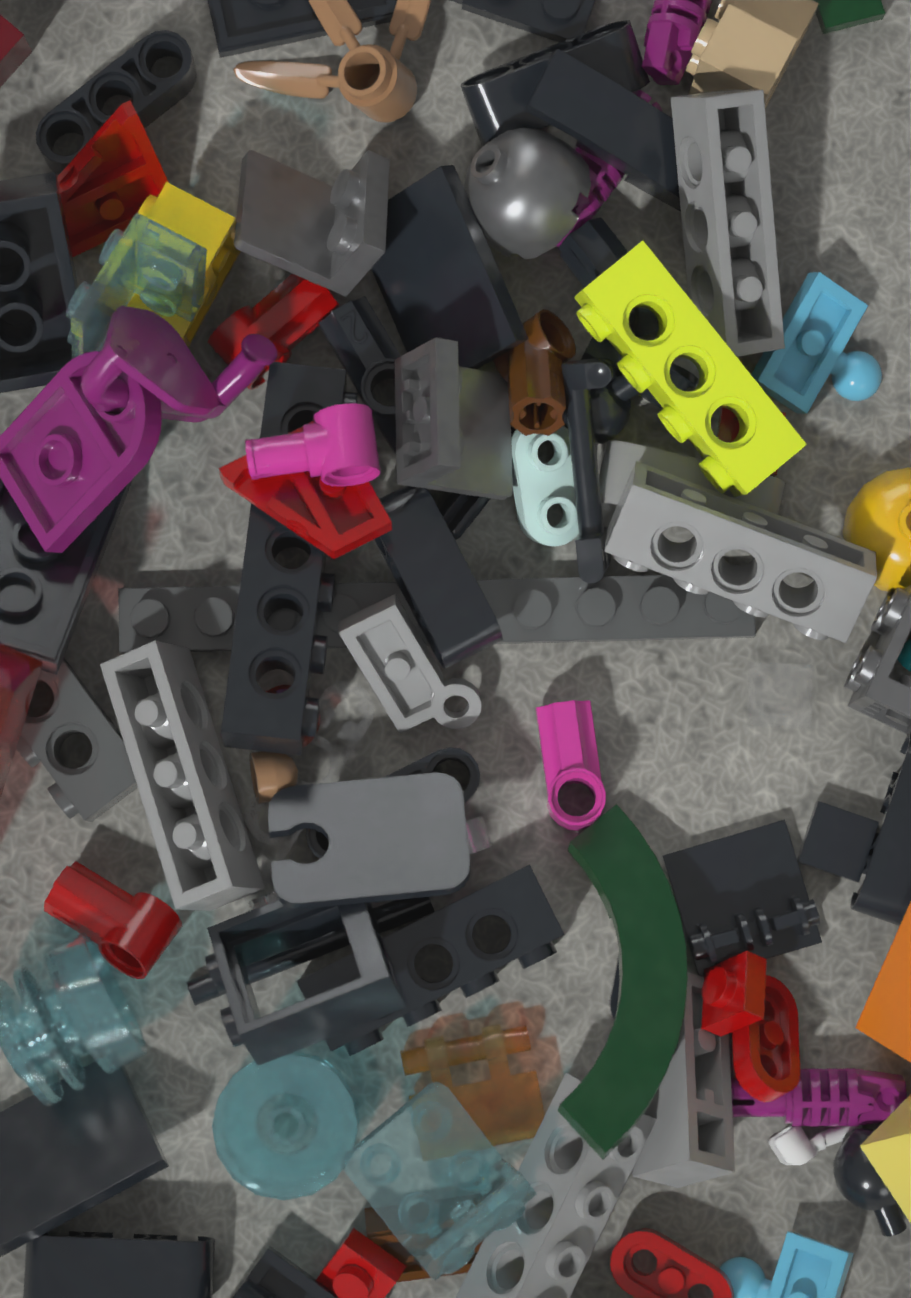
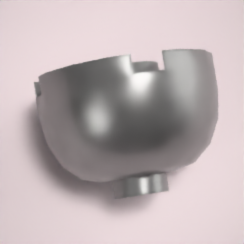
(526, 191)

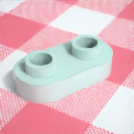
(542, 485)

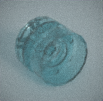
(67, 1019)

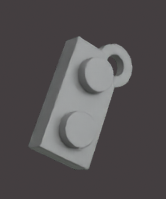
(403, 668)

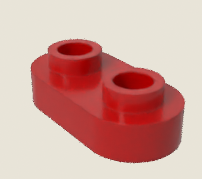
(769, 1050)
(675, 1270)

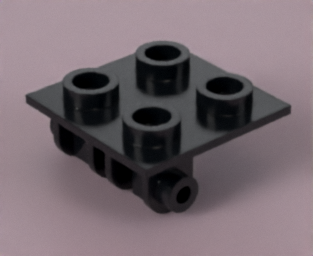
(742, 896)

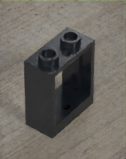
(277, 929)

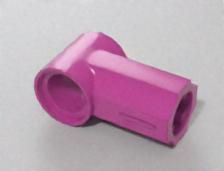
(570, 757)

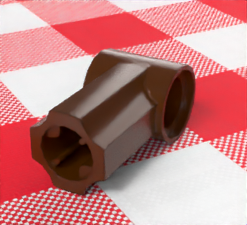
(536, 375)

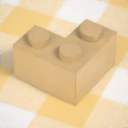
(748, 45)

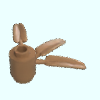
(366, 75)

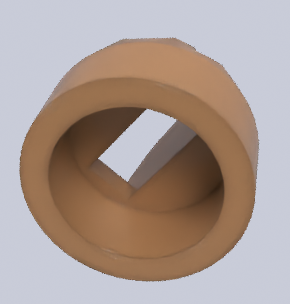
(271, 773)

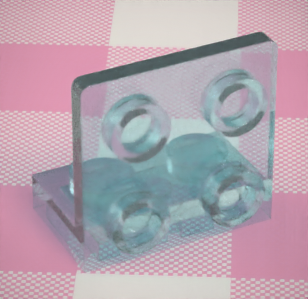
(143, 261)

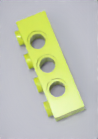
(764, 433)

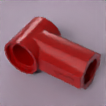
(281, 316)
(126, 927)

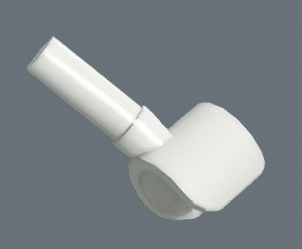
(795, 1148)

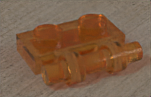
(503, 1106)

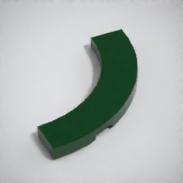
(650, 985)

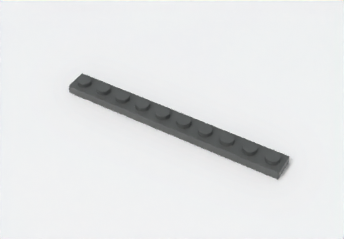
(524, 608)

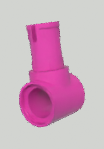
(336, 447)

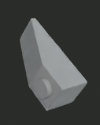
(691, 1107)

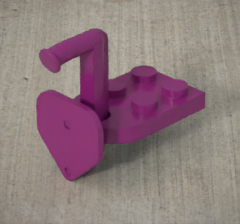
(105, 419)

